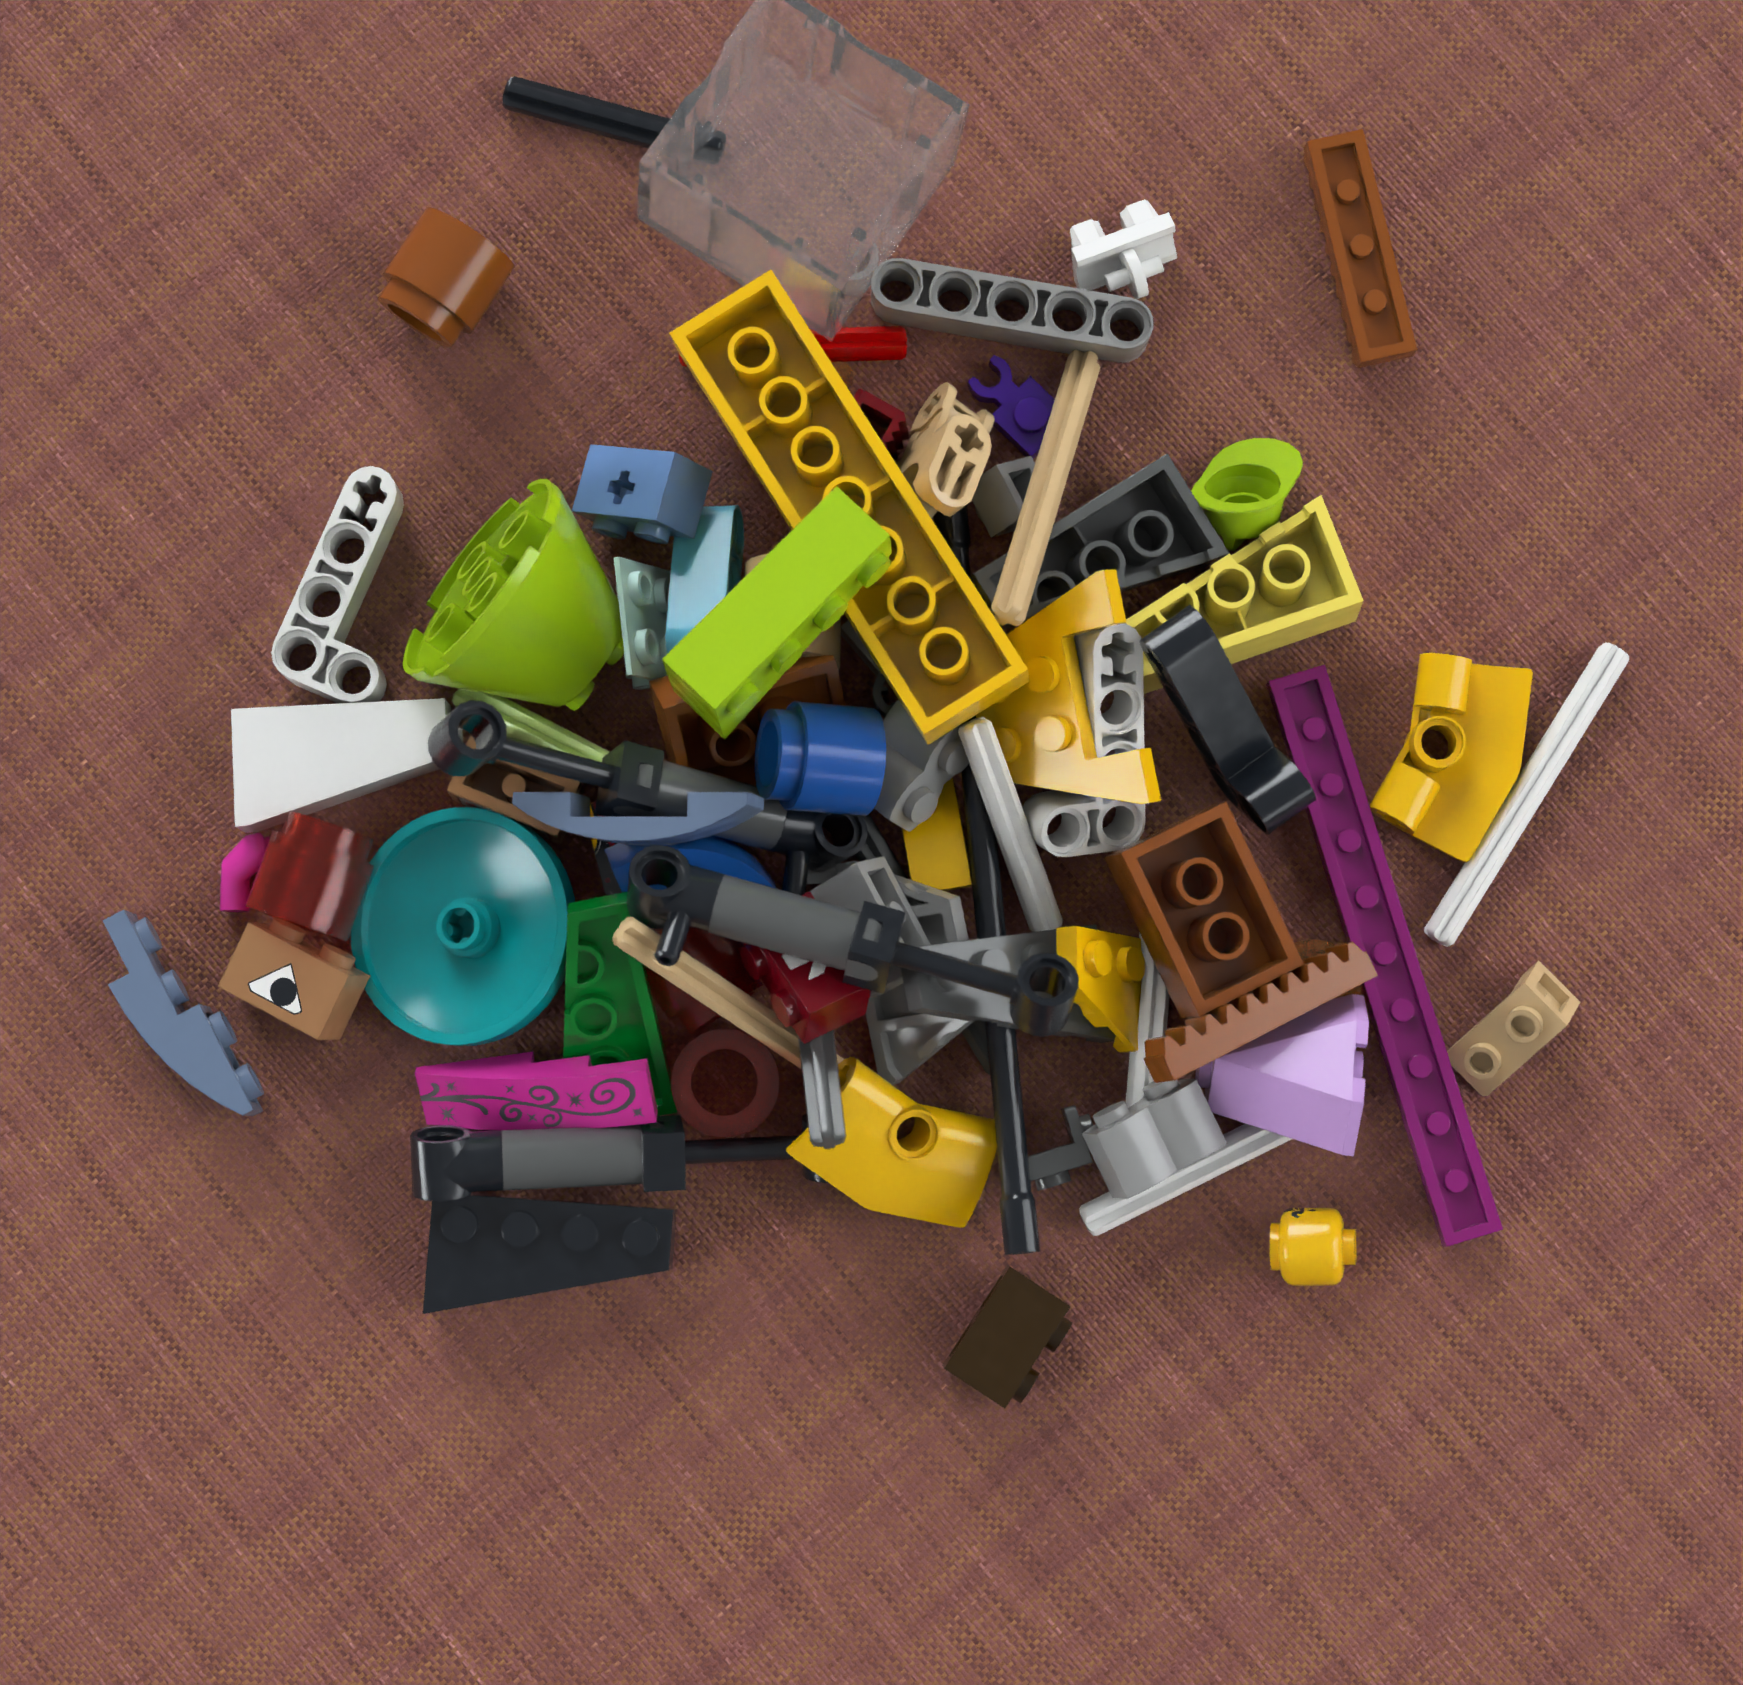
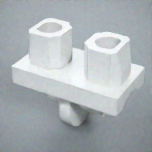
(1125, 255)

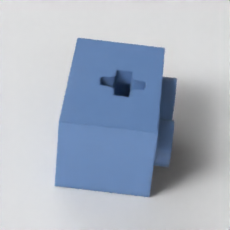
(641, 493)

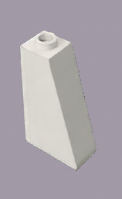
(326, 755)

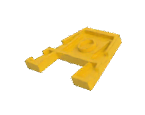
(1047, 721)

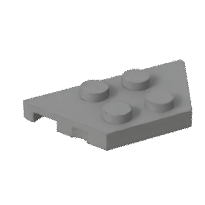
(907, 1038)

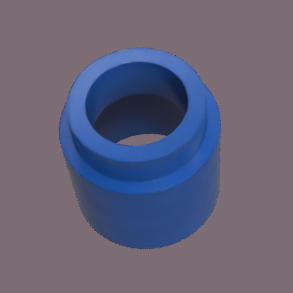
(821, 758)

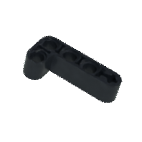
(1224, 722)

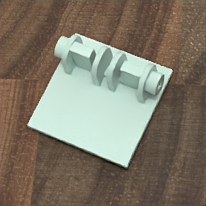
(643, 615)

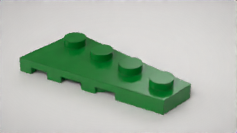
(610, 996)

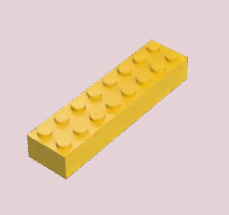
(804, 440)

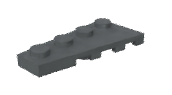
(1007, 953)

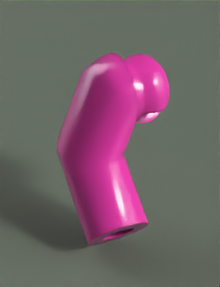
(237, 871)

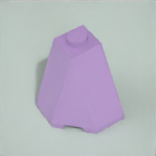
(1298, 1077)

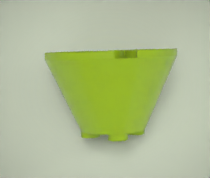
(522, 609)

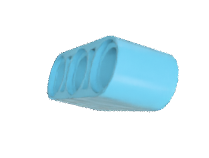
(704, 569)

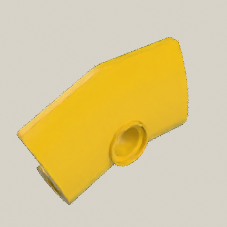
(1485, 723)
(924, 1176)

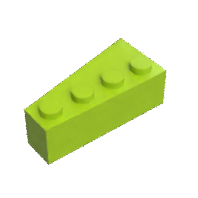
(777, 611)

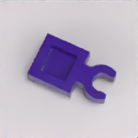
(1021, 410)

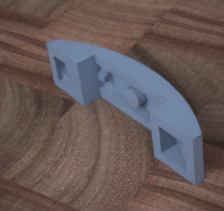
(706, 816)

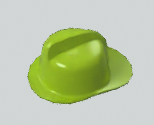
(1247, 487)

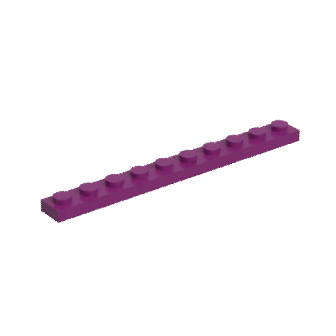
(1376, 924)

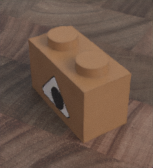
(294, 979)

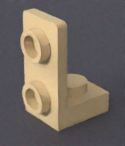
(1513, 1030)

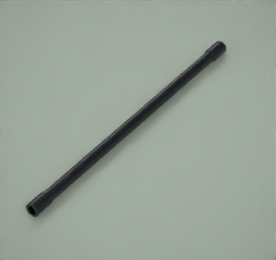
(1017, 1201)

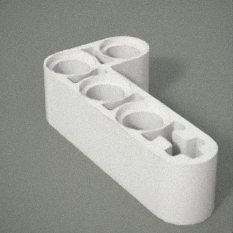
(352, 584)
(1108, 662)

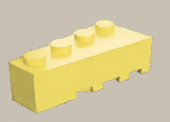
(1267, 593)

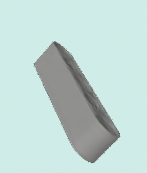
(987, 290)

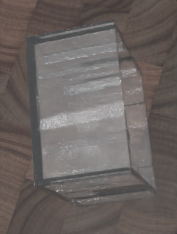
(816, 163)

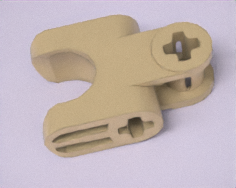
(946, 452)

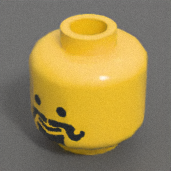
(1311, 1246)

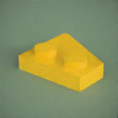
(1109, 979)

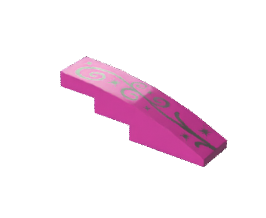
(528, 1094)

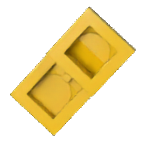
(938, 847)

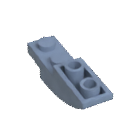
(188, 1041)

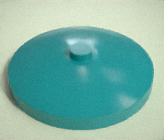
(463, 927)

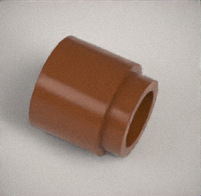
(443, 278)

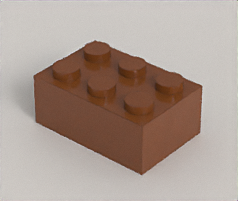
(1204, 911)

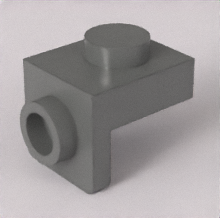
(1053, 1165)

